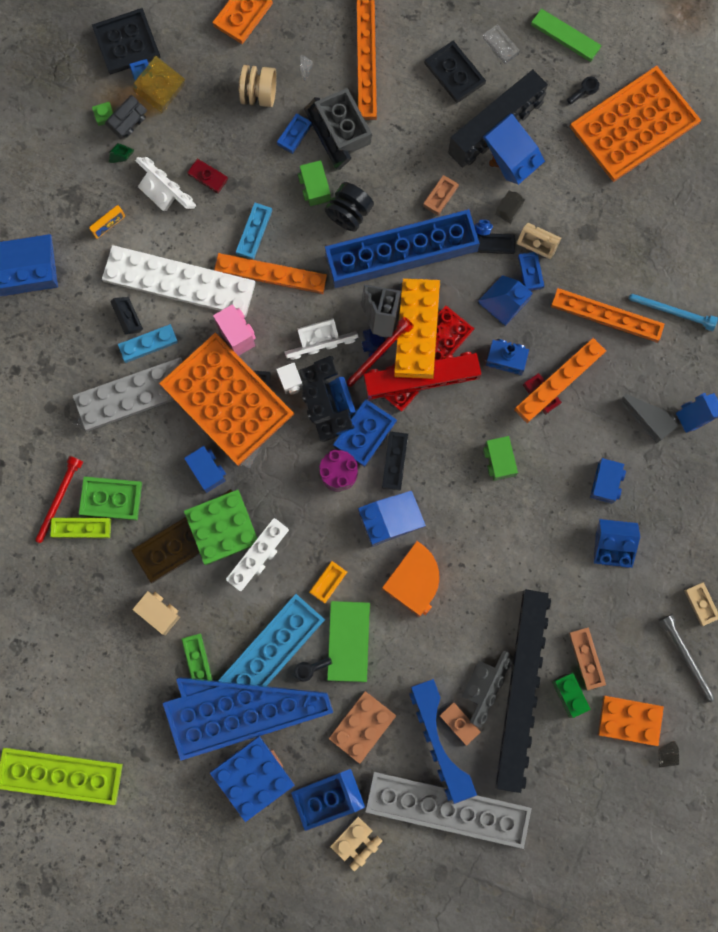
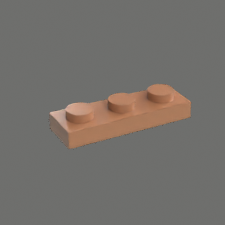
(587, 659)

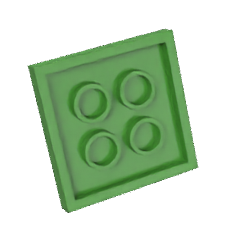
(221, 527)

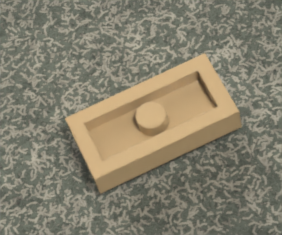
(702, 604)

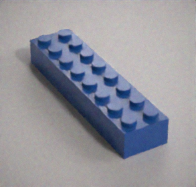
(402, 248)

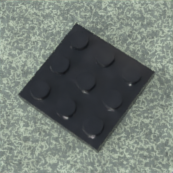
(125, 40)

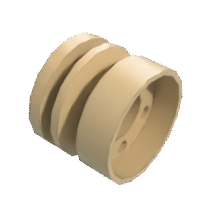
(254, 85)

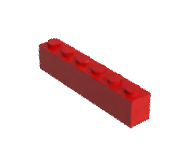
(447, 371)

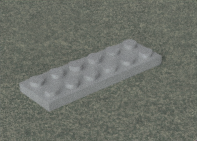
(124, 396)

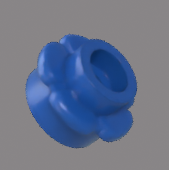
(483, 227)

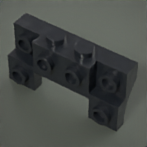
(321, 402)

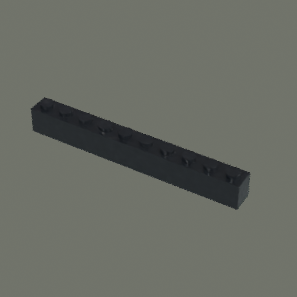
(522, 691)

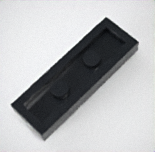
(395, 461)

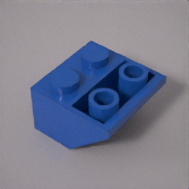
(616, 543)

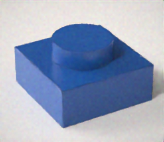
(138, 67)

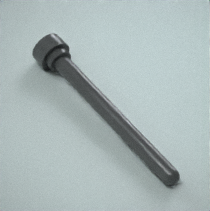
(668, 623)

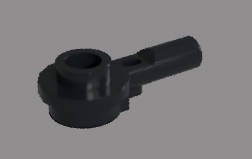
(589, 86)
(304, 671)

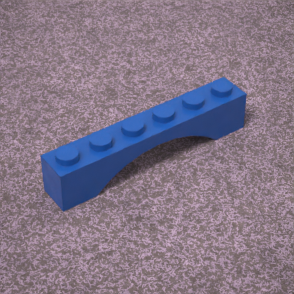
(457, 781)

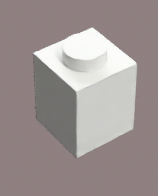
(290, 379)

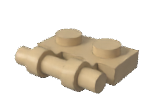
(351, 839)

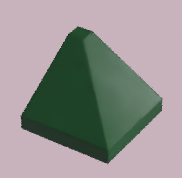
(120, 153)

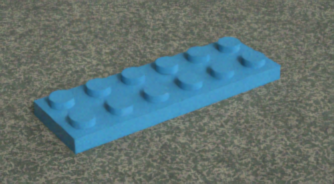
(275, 644)

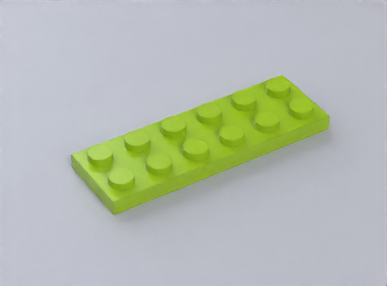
(60, 776)

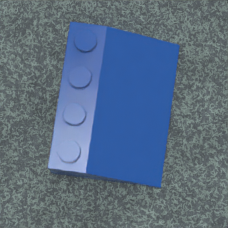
(27, 265)

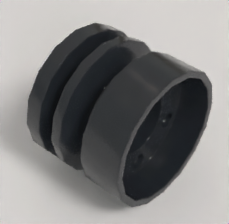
(349, 206)

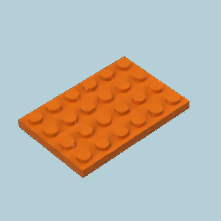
(635, 123)
(226, 399)

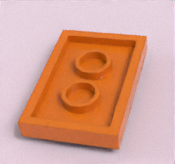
(241, 17)
(630, 720)

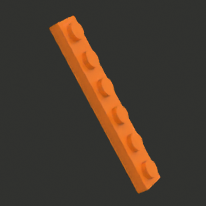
(271, 273)
(607, 315)
(560, 380)

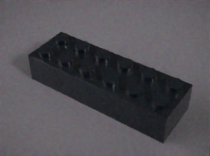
(518, 100)

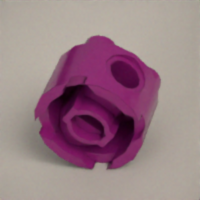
(338, 470)

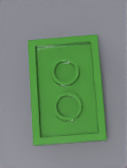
(110, 498)

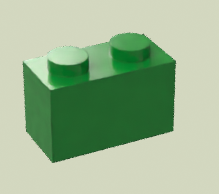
(571, 695)

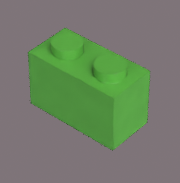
(315, 183)
(500, 458)

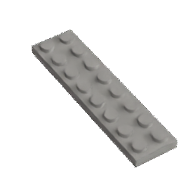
(429, 807)

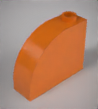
(415, 580)

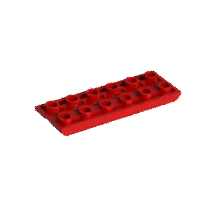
(450, 335)

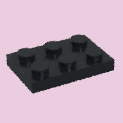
(455, 71)

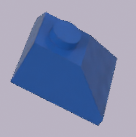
(505, 299)

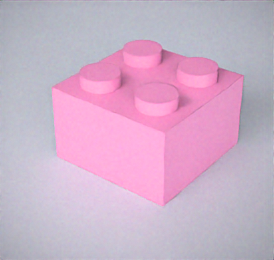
(234, 329)

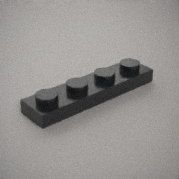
(338, 157)

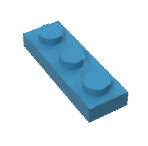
(254, 231)
(148, 343)

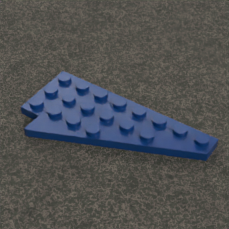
(227, 713)

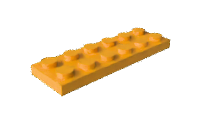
(417, 348)

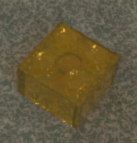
(158, 84)

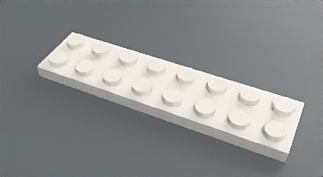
(177, 280)

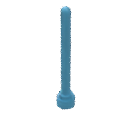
(708, 322)

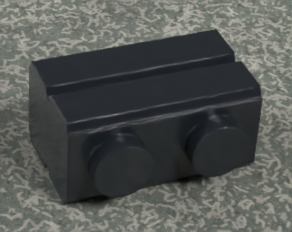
(126, 117)

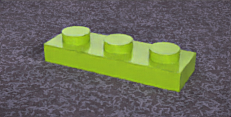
(80, 527)

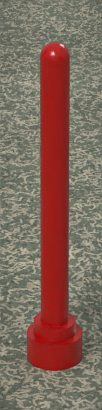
(404, 325)
(73, 465)

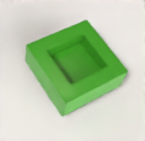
(102, 112)

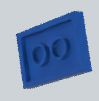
(369, 432)

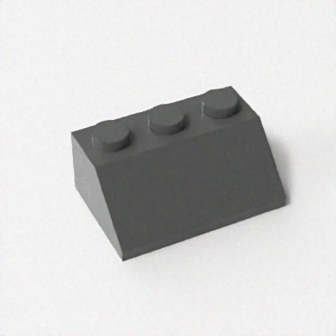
(344, 121)

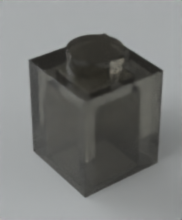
(510, 206)

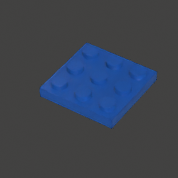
(252, 778)

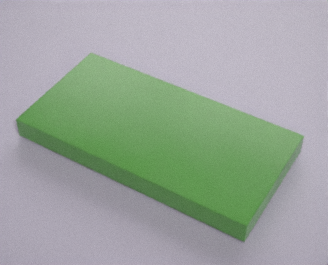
(349, 641)

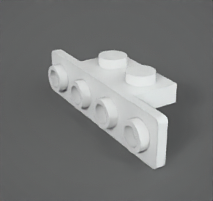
(160, 188)
(319, 336)
(258, 553)

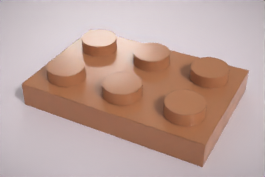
(362, 727)

